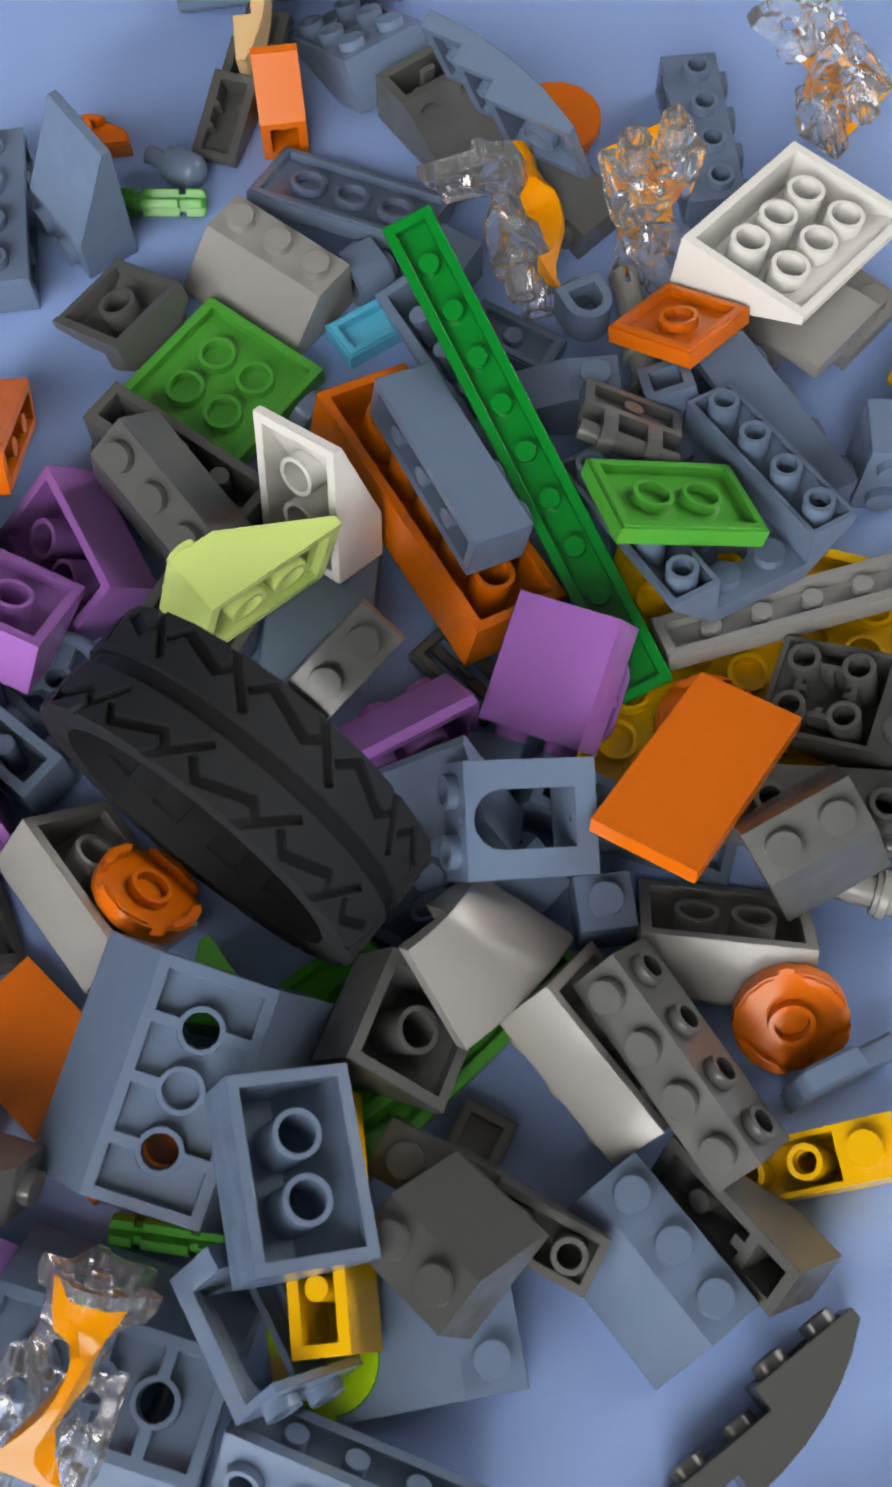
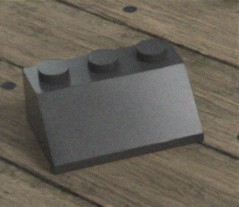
(160, 484)

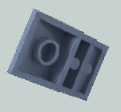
(506, 94)
(312, 614)

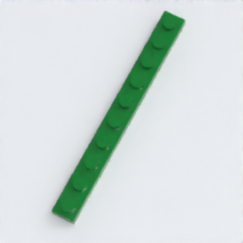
(519, 436)

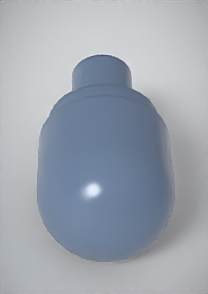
(178, 165)

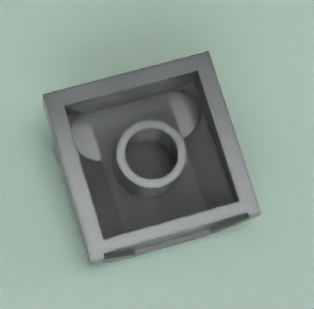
(126, 314)

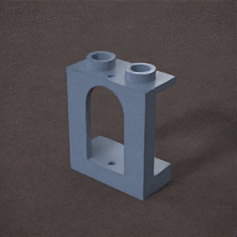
(572, 806)
(306, 1380)

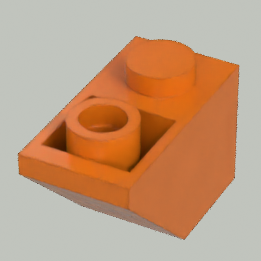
(279, 98)

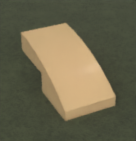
(250, 32)

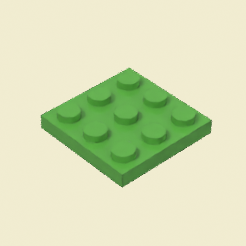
(220, 372)

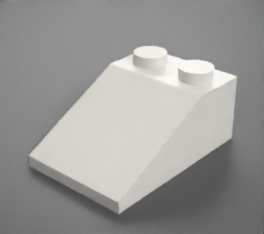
(312, 479)

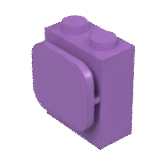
(559, 675)

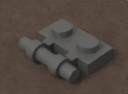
(627, 423)

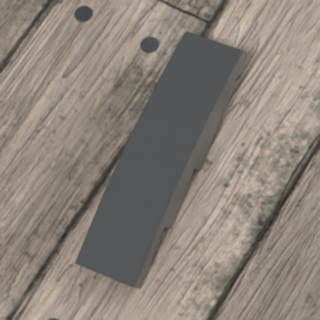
(231, 103)

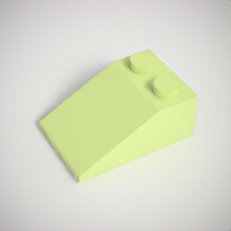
(245, 572)

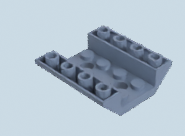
(788, 493)
(142, 1077)
(153, 1352)

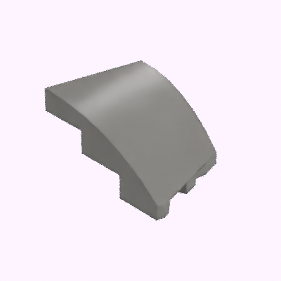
(820, 337)
(482, 957)

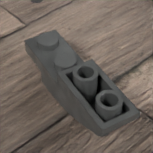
(345, 659)
(574, 1245)
(792, 1401)

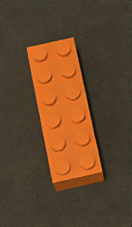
(467, 609)

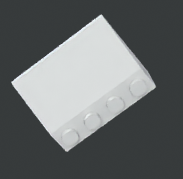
(785, 238)

